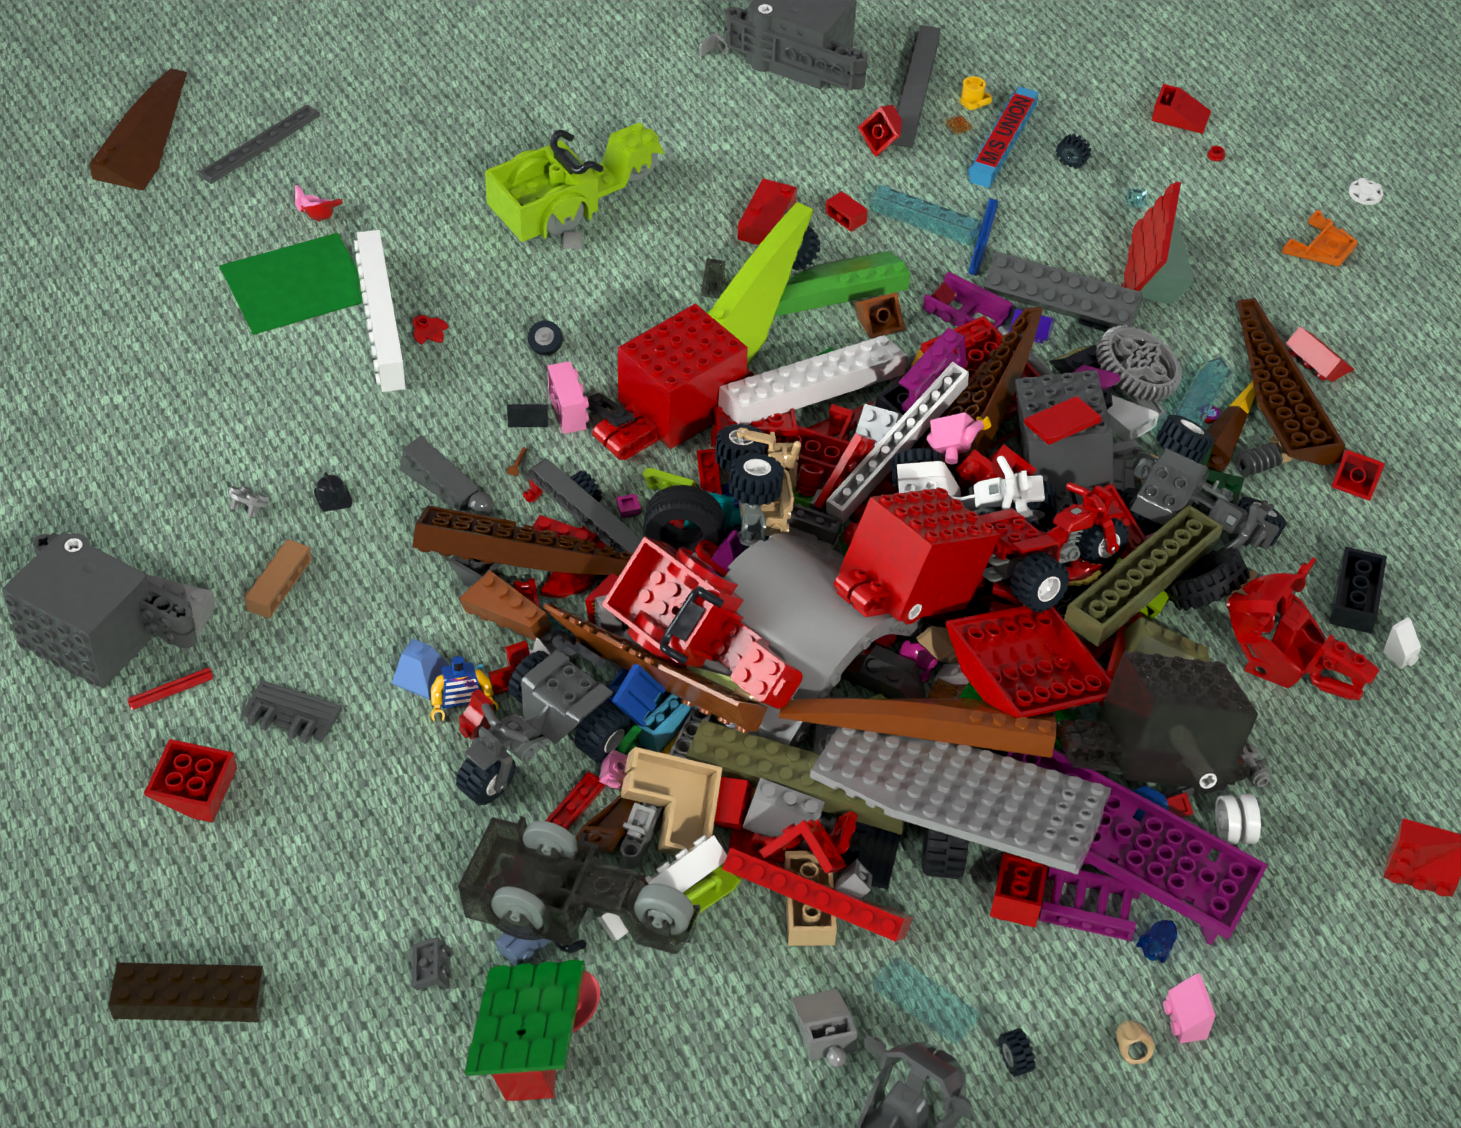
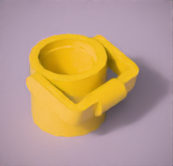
(974, 93)

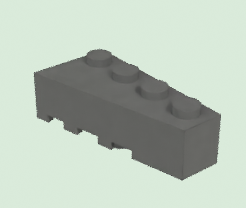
(436, 473)

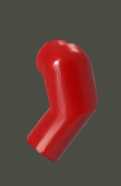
(533, 493)

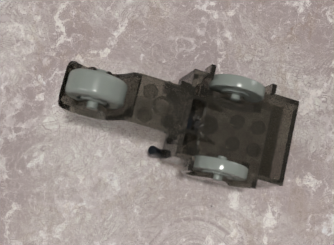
(542, 881)

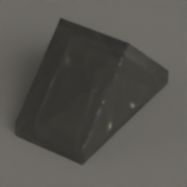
(713, 278)

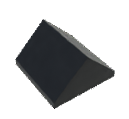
(527, 415)

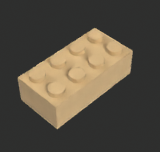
(804, 923)

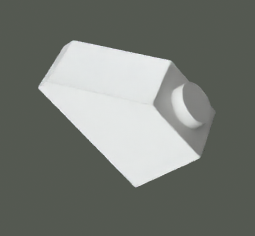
(1403, 644)

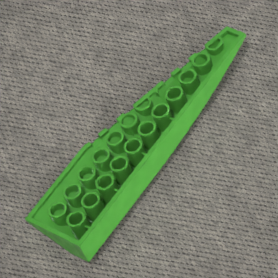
(844, 282)

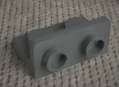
(431, 964)

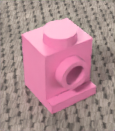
(613, 769)

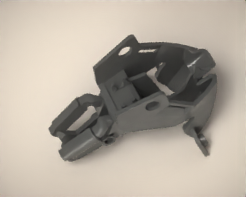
(904, 1103)

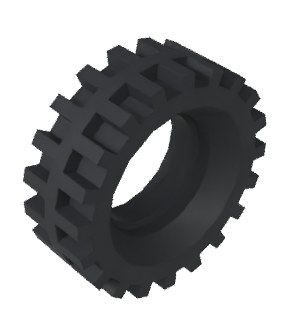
(1209, 579)

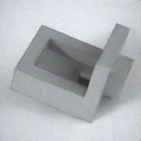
(640, 821)

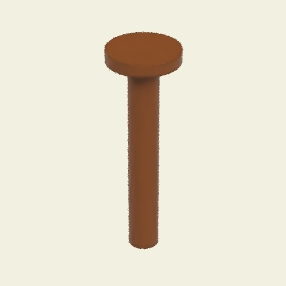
(512, 470)

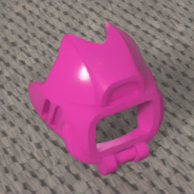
(920, 655)

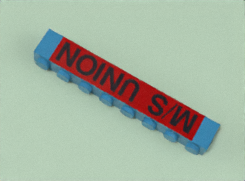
(1003, 137)

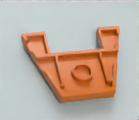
(1329, 247)

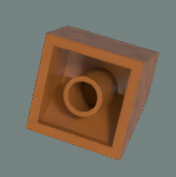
(880, 315)

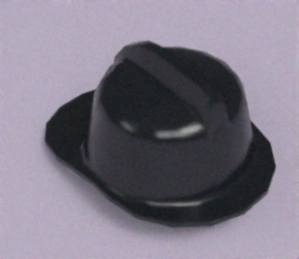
(332, 493)

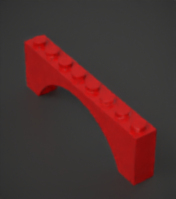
(860, 912)

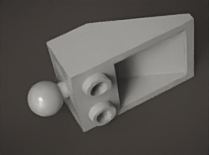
(825, 1026)

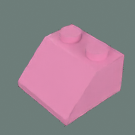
(1190, 1010)

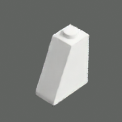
(1130, 419)

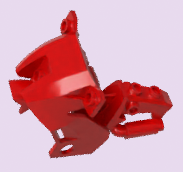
(1298, 640)

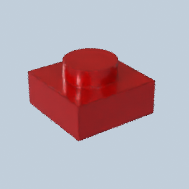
(1180, 805)

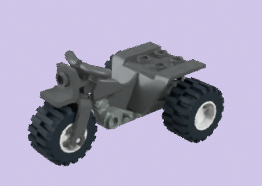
(1177, 481)
(554, 702)

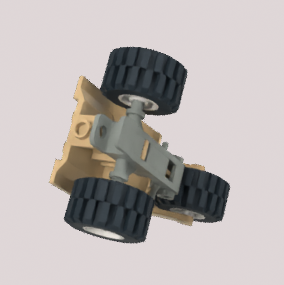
(758, 480)

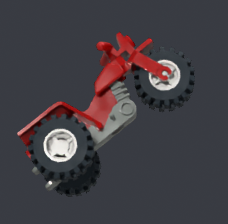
(1036, 556)

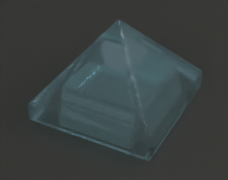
(1136, 198)

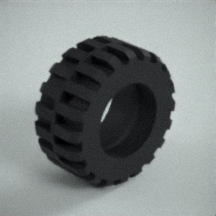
(943, 854)

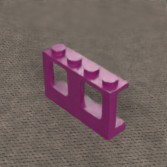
(974, 301)
(932, 365)

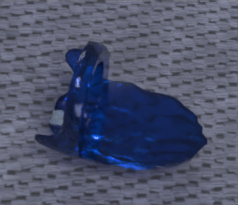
(1158, 941)

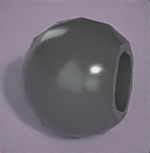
(481, 503)

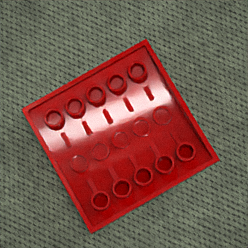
(1027, 661)

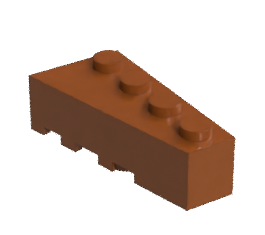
(502, 604)

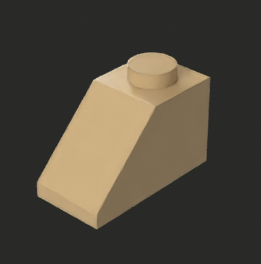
(938, 643)

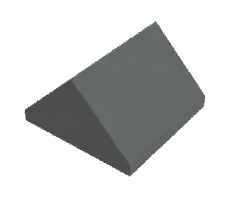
(471, 570)

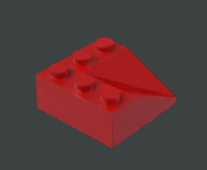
(192, 779)
(1425, 858)

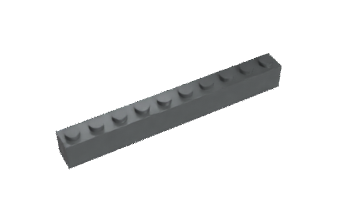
(916, 83)

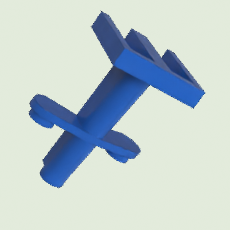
(635, 693)

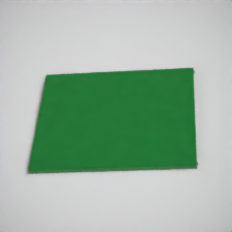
(294, 283)

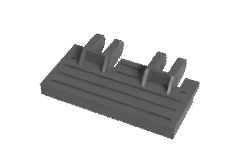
(291, 711)

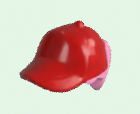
(315, 207)

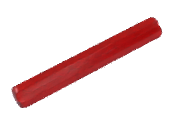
(170, 688)

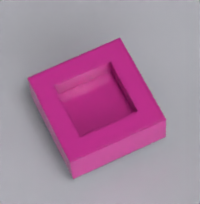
(628, 505)

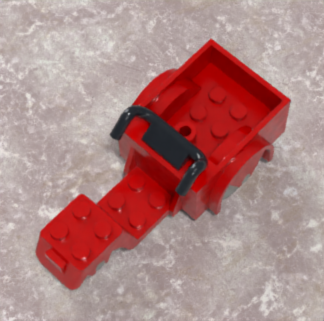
(691, 615)

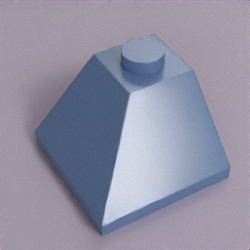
(418, 668)

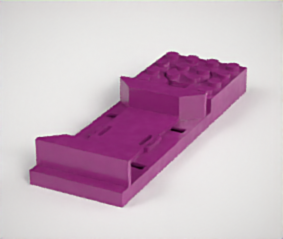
(1166, 855)

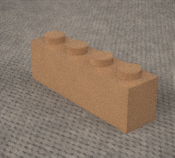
(278, 578)

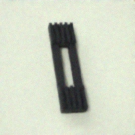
(619, 415)

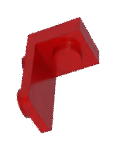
(844, 417)

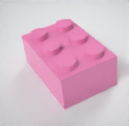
(567, 397)

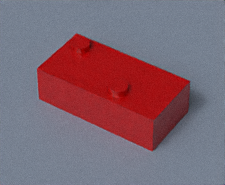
(765, 210)

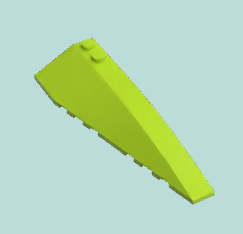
(755, 291)

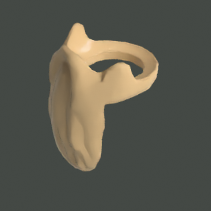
(1129, 1033)

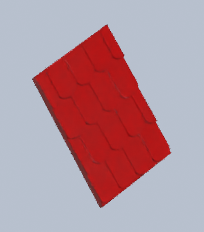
(1157, 252)

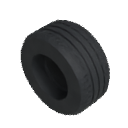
(688, 504)

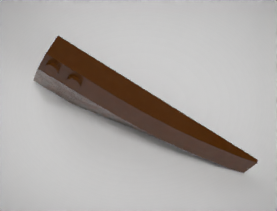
(138, 141)
(994, 384)

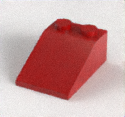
(1019, 890)

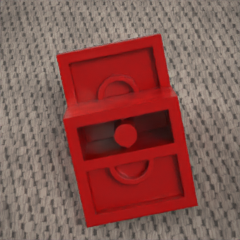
(979, 468)

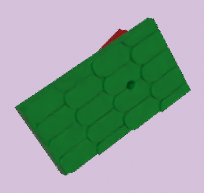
(526, 1027)

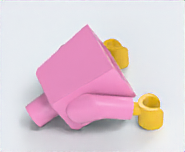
(955, 434)

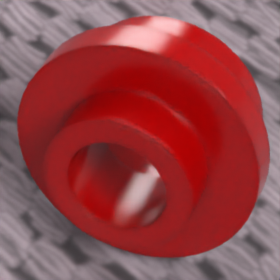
(1216, 153)

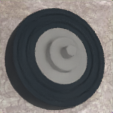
(545, 337)

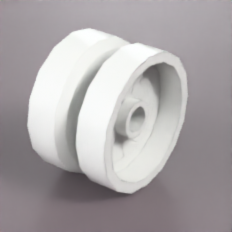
(1238, 819)

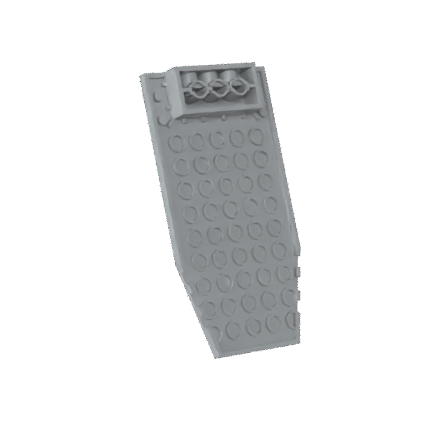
(968, 794)

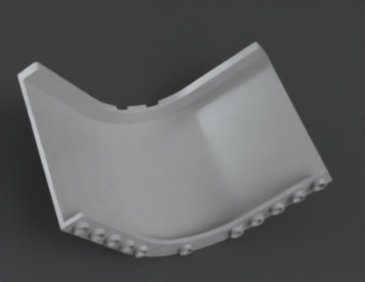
(796, 609)

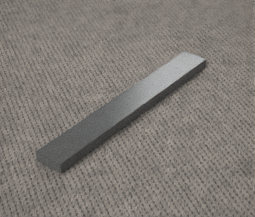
(258, 144)

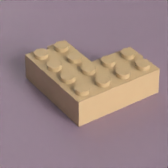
(679, 785)

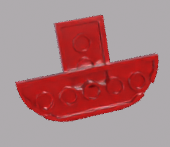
(560, 583)

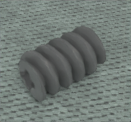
(1258, 459)

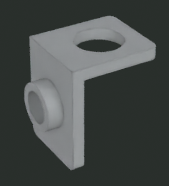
(713, 42)

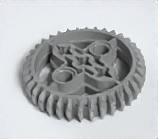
(1141, 361)

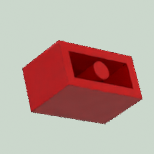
(846, 211)
(732, 803)

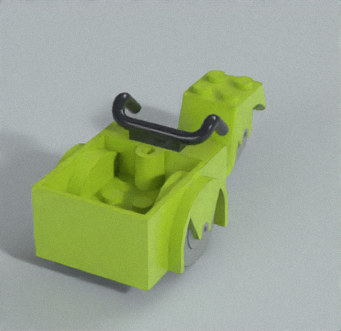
(554, 188)

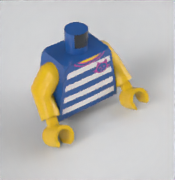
(456, 685)

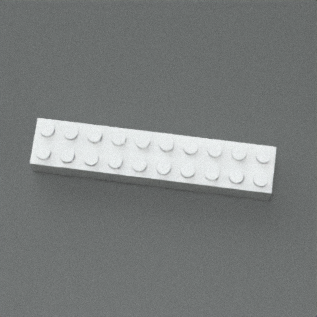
(380, 311)
(812, 380)

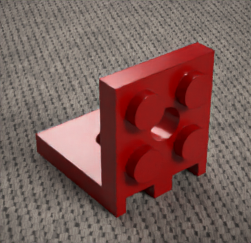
(816, 838)

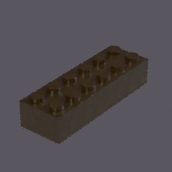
(187, 992)

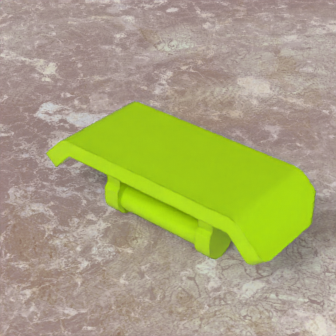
(712, 887)

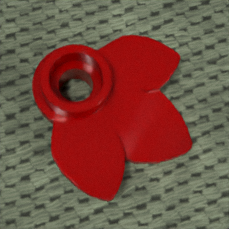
(431, 329)

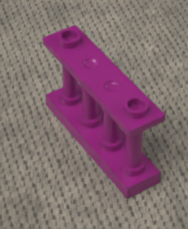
(1088, 921)

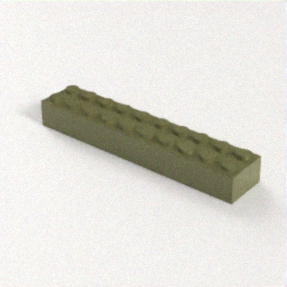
(1142, 575)
(755, 757)

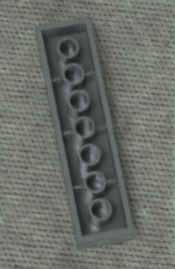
(1062, 291)

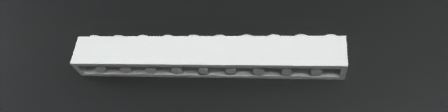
(898, 439)

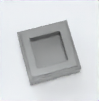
(572, 240)

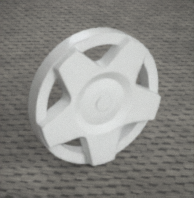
(1366, 190)

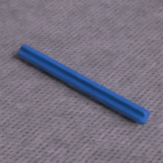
(983, 237)

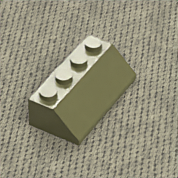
(1154, 639)

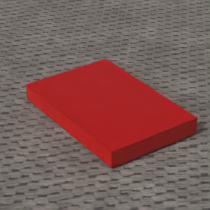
(1062, 420)

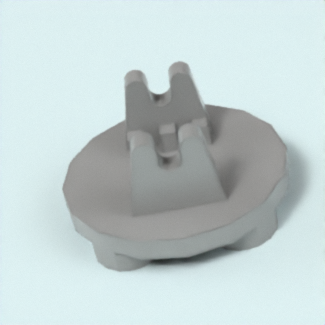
(245, 495)

